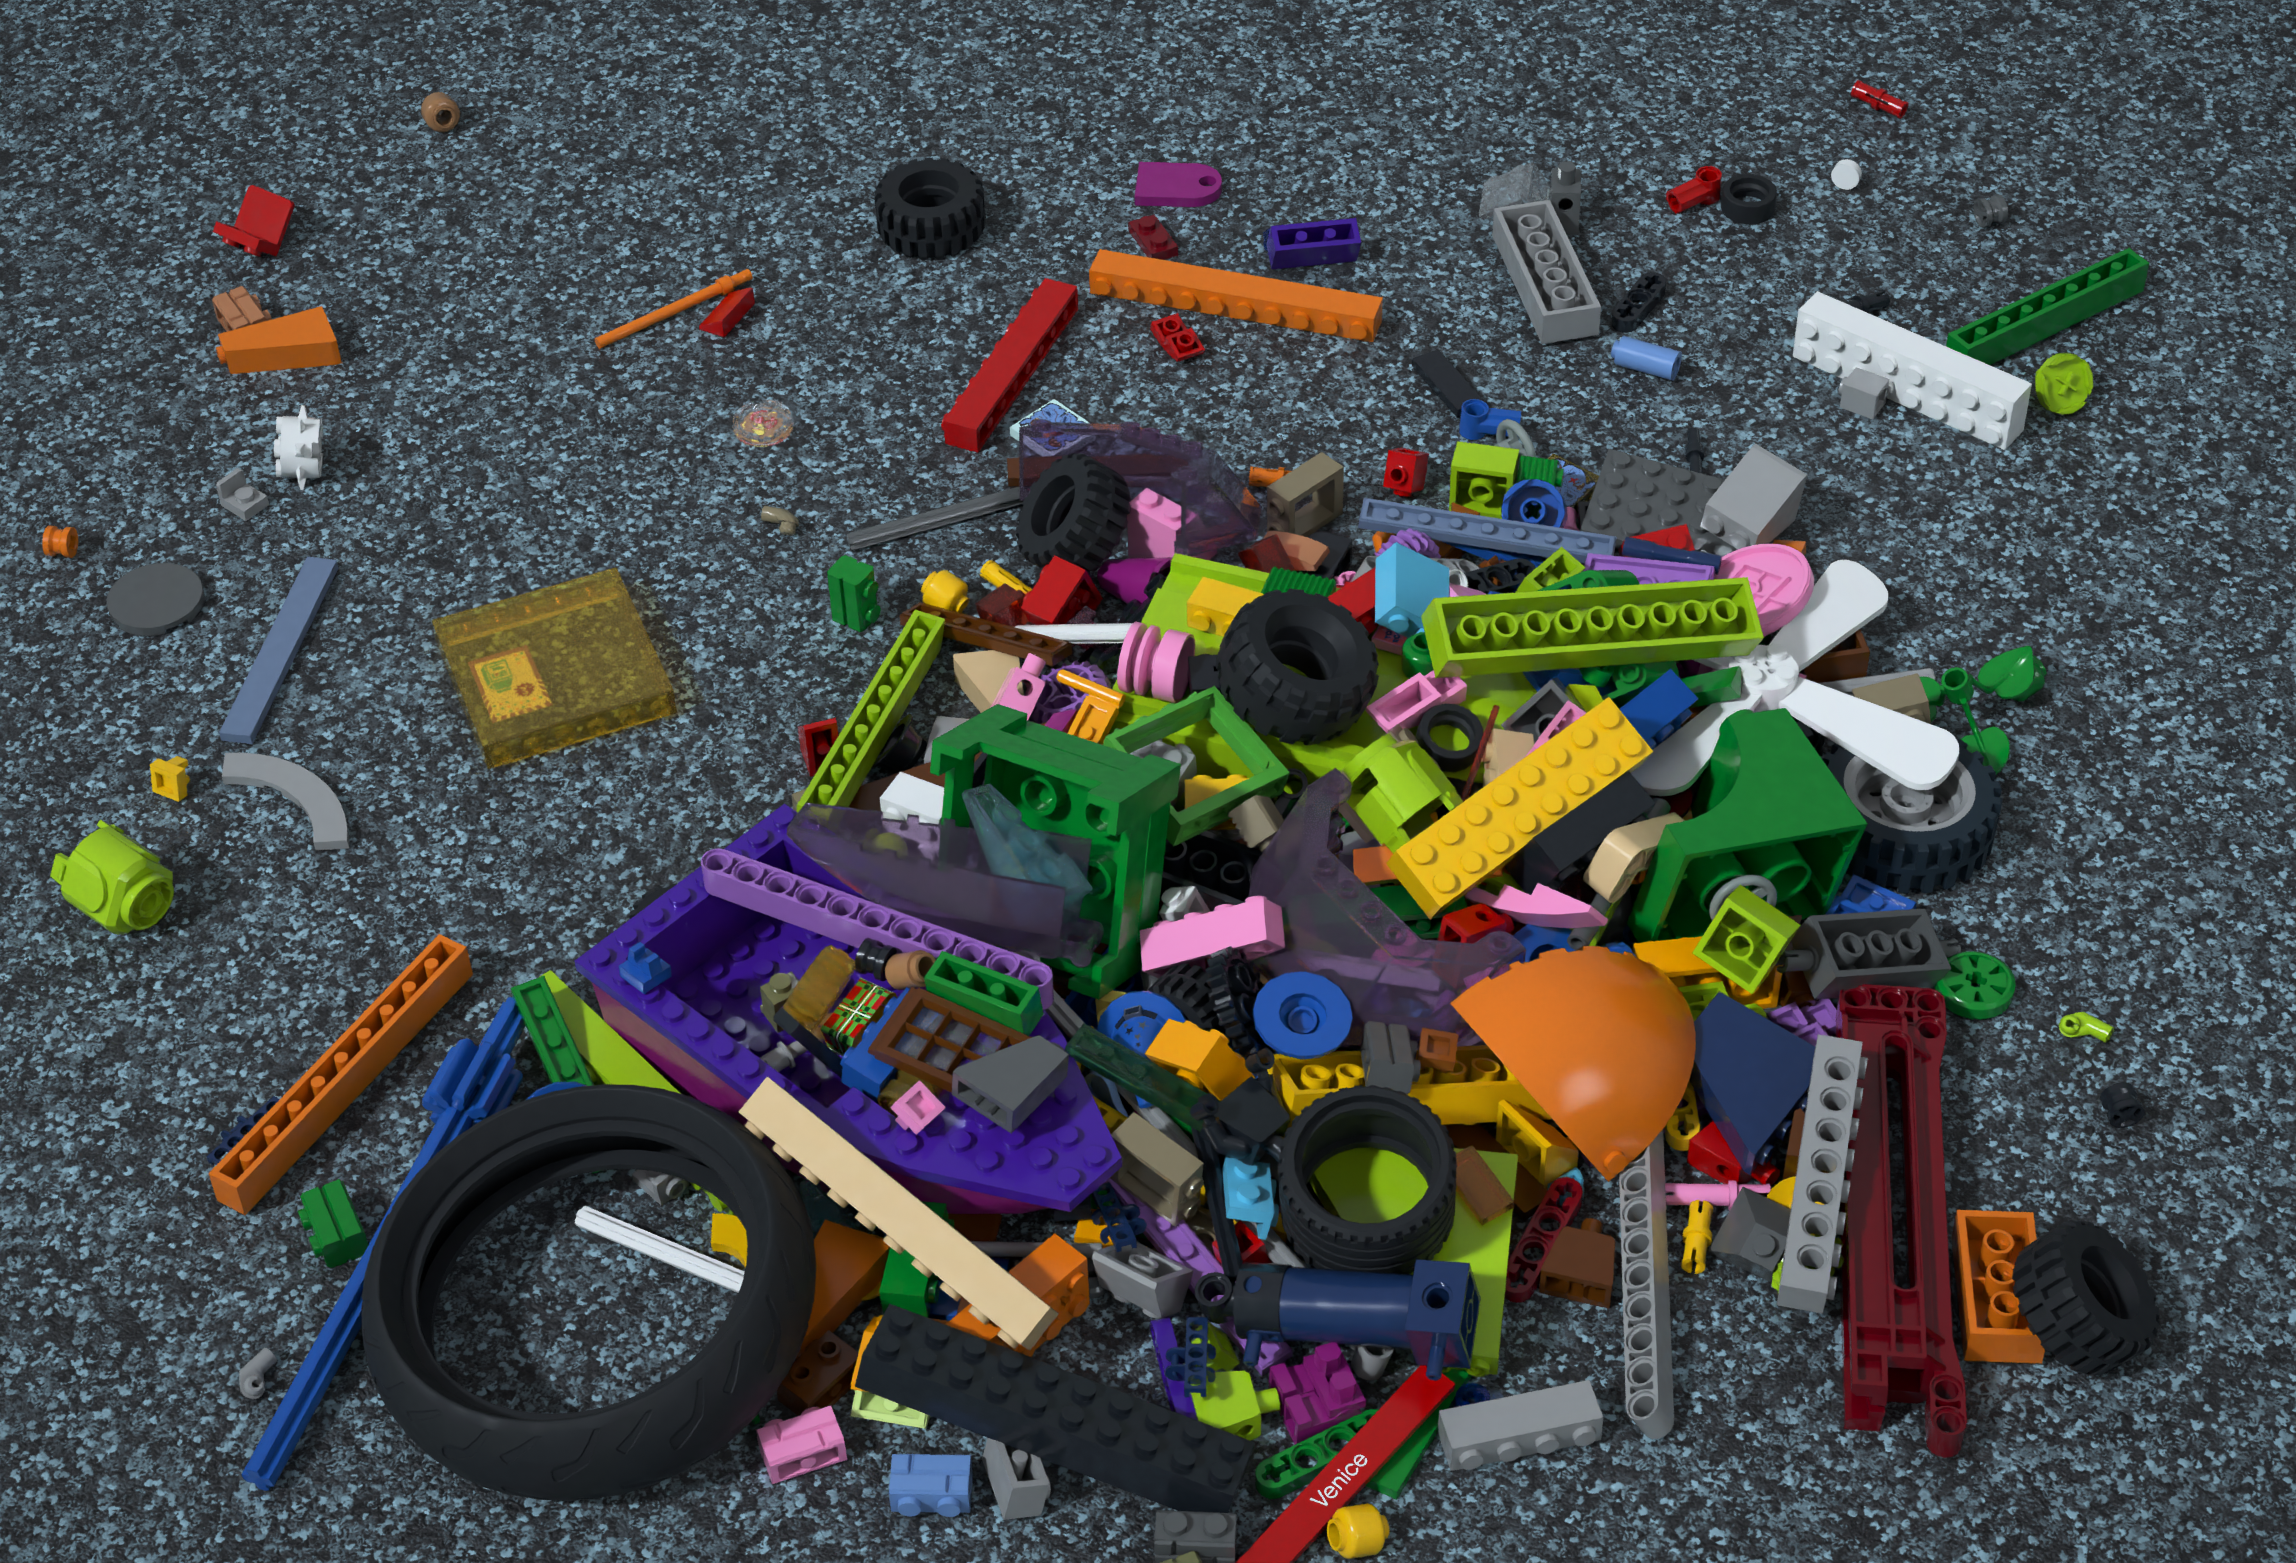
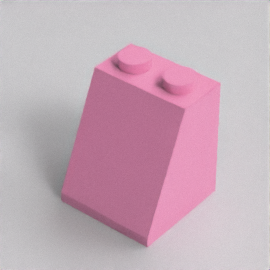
(1154, 527)

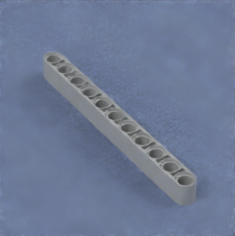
(1646, 1292)

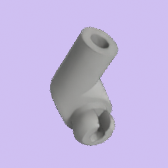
(252, 1374)

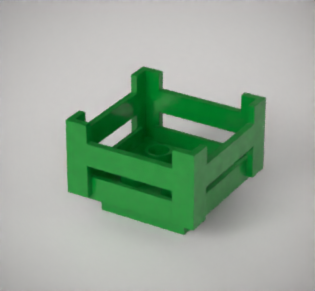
(1080, 792)

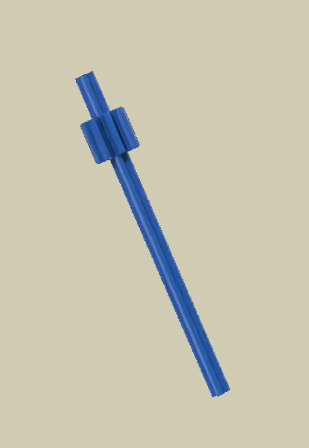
(464, 1091)

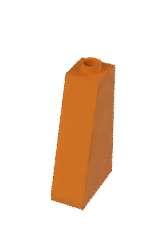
(280, 344)
(846, 1270)

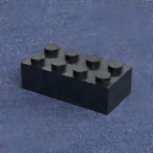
(1574, 839)

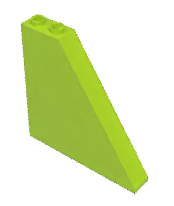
(1382, 1185)

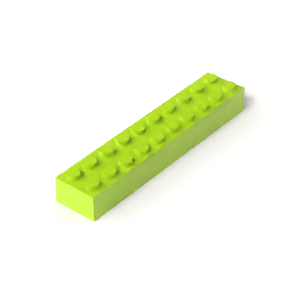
(1591, 627)

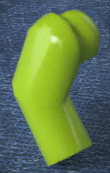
(2084, 1024)

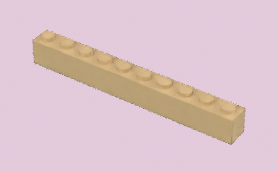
(899, 1214)

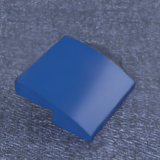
(1866, 896)

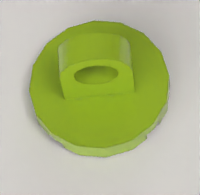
(2063, 383)

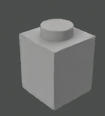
(1863, 393)

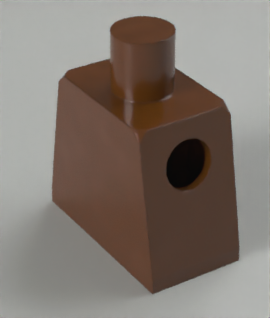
(1580, 1265)

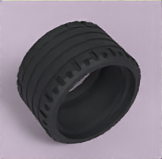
(1364, 1120)

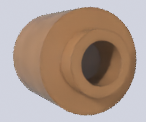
(908, 969)

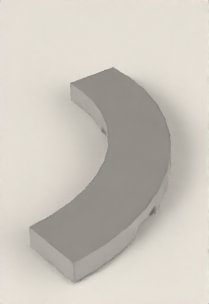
(297, 785)

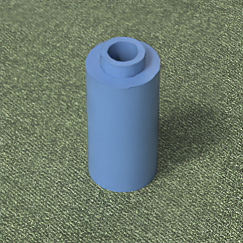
(1646, 357)

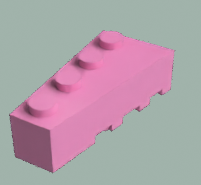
(1249, 927)

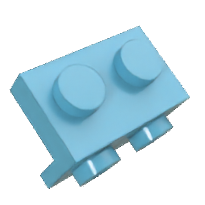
(1250, 1194)

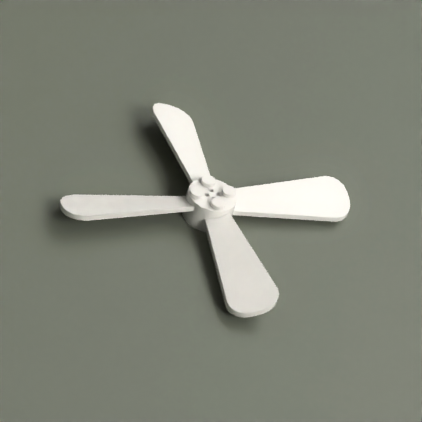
(1890, 741)

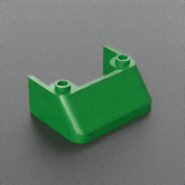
(1628, 678)

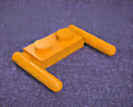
(1097, 710)

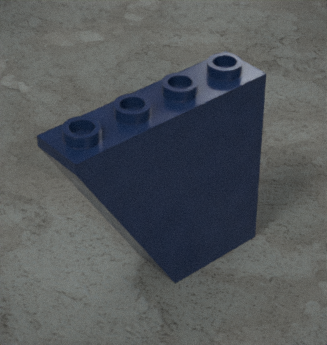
(1749, 1077)

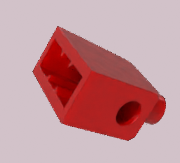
(1473, 924)
(1714, 1157)

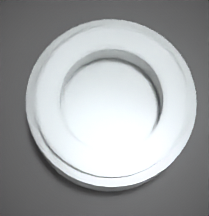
(1846, 174)

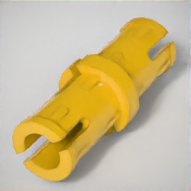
(1697, 1236)

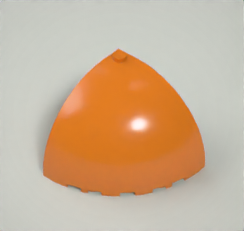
(1593, 1043)

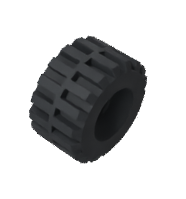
(1190, 992)

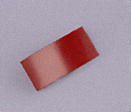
(1176, 338)

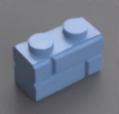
(930, 1484)

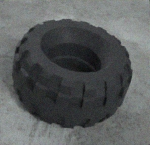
(1316, 640)

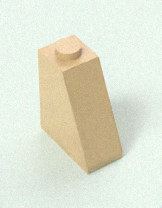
(982, 675)

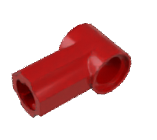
(1702, 189)

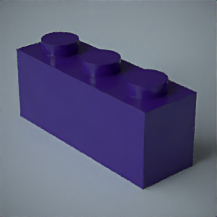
(1313, 243)

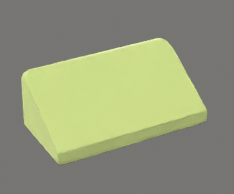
(880, 1409)

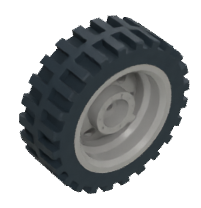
(1911, 837)

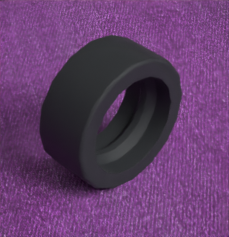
(1744, 211)
(1454, 716)

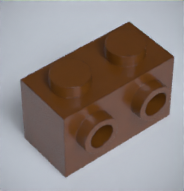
(819, 1375)

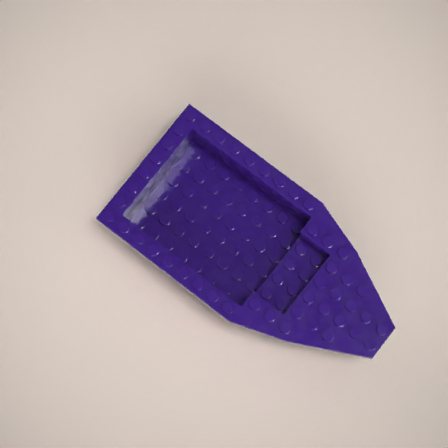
(710, 1033)

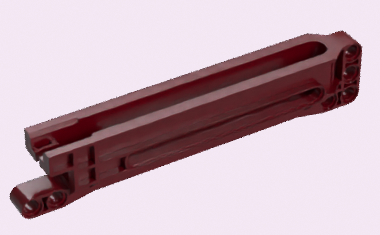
(1894, 1337)

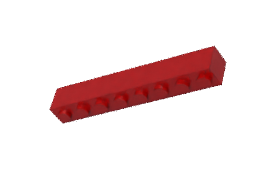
(1010, 365)

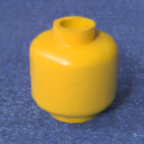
(945, 591)
(1357, 1531)

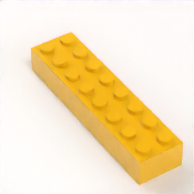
(1516, 807)
(1459, 1097)

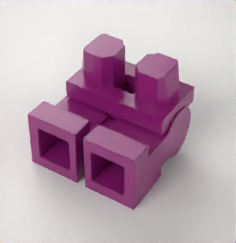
(1316, 1392)

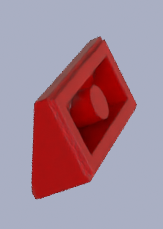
(728, 312)

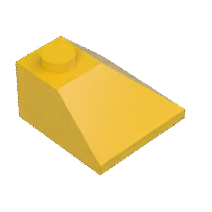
(1538, 1144)

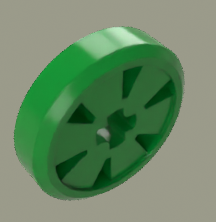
(1981, 1002)

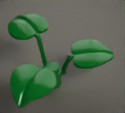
(1958, 687)

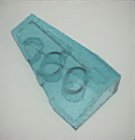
(1016, 849)

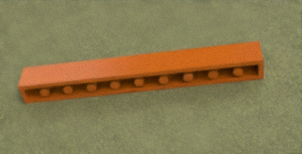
(1236, 295)
(340, 1075)

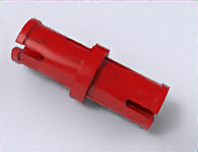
(1863, 92)

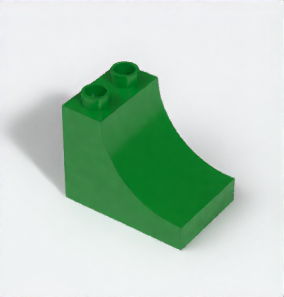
(1759, 811)

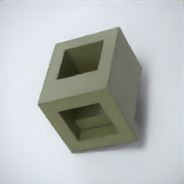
(775, 994)

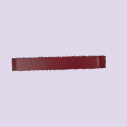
(1537, 1237)

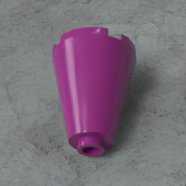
(1129, 576)

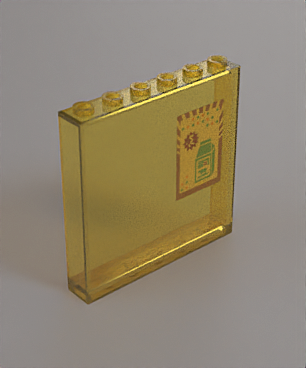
(553, 667)

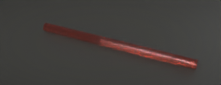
(1469, 783)

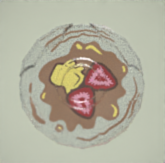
(762, 423)

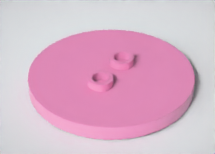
(1778, 581)

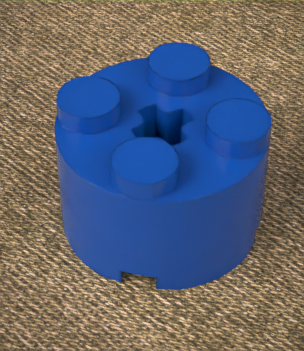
(1535, 493)

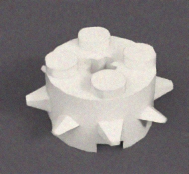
(299, 447)

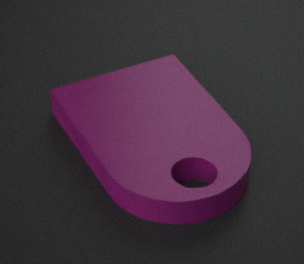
(1176, 184)

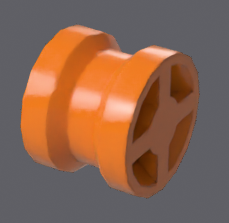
(60, 541)

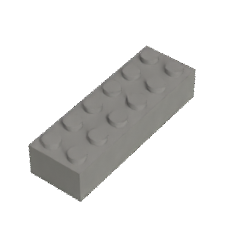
(1546, 272)

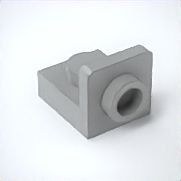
(239, 496)
(660, 1185)

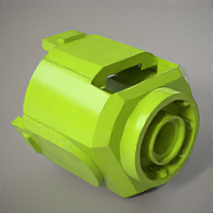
(1397, 790)
(115, 881)

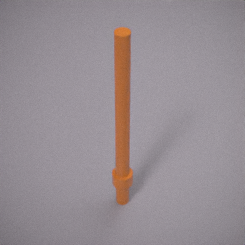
(722, 286)

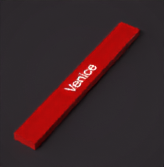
(1350, 1469)

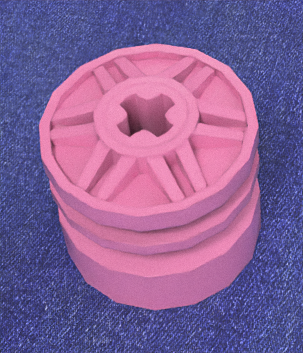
(1155, 662)

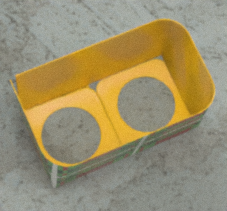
(854, 1014)

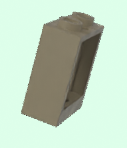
(1317, 476)
(1157, 1170)

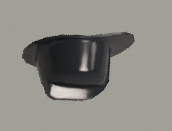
(902, 748)

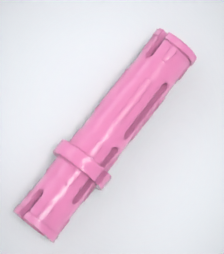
(1713, 1193)

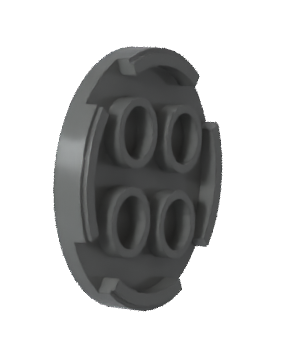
(155, 598)

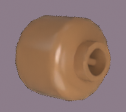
(440, 112)

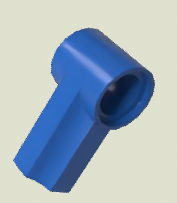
(1479, 419)

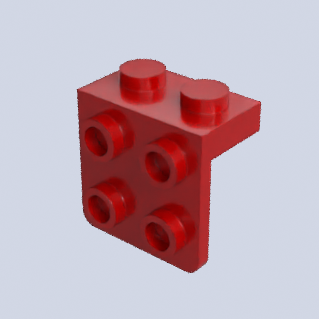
(259, 222)

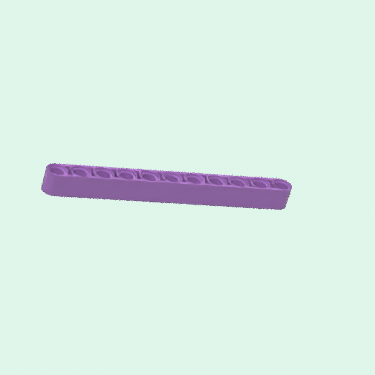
(854, 918)

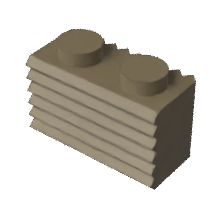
(1257, 821)

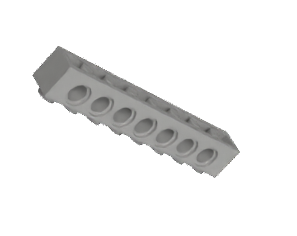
(1801, 1286)

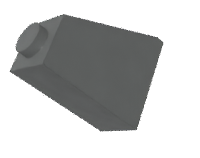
(1012, 1080)

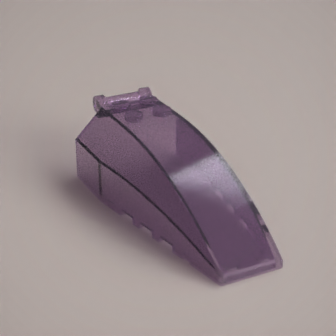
(946, 879)

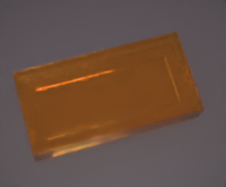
(1480, 1187)

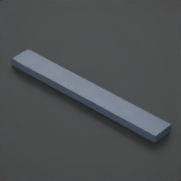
(1482, 530)
(278, 651)

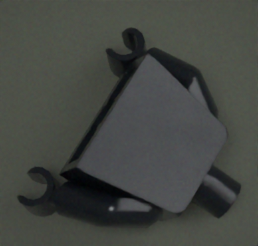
(1249, 1118)

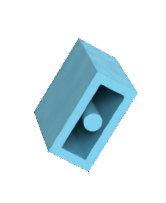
(1406, 587)

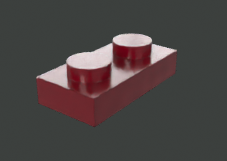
(1153, 238)

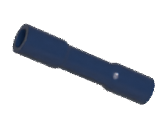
(1650, 550)

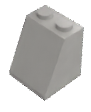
(1755, 500)

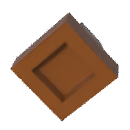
(1437, 1049)

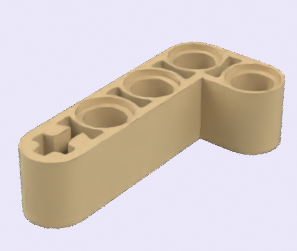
(1624, 854)

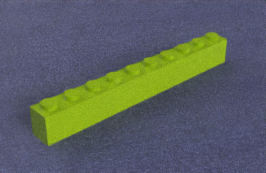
(877, 713)
(607, 1053)

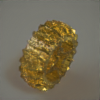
(820, 987)

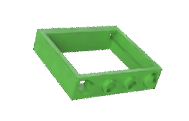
(1209, 704)

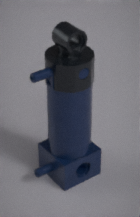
(1422, 1312)

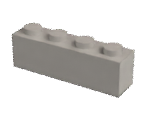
(1520, 1425)

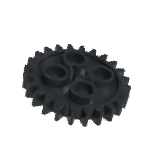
(1235, 993)

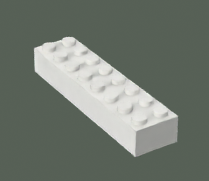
(1919, 371)

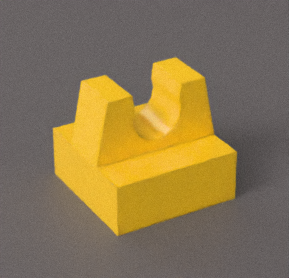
(169, 778)

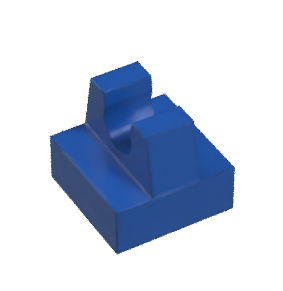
(644, 968)

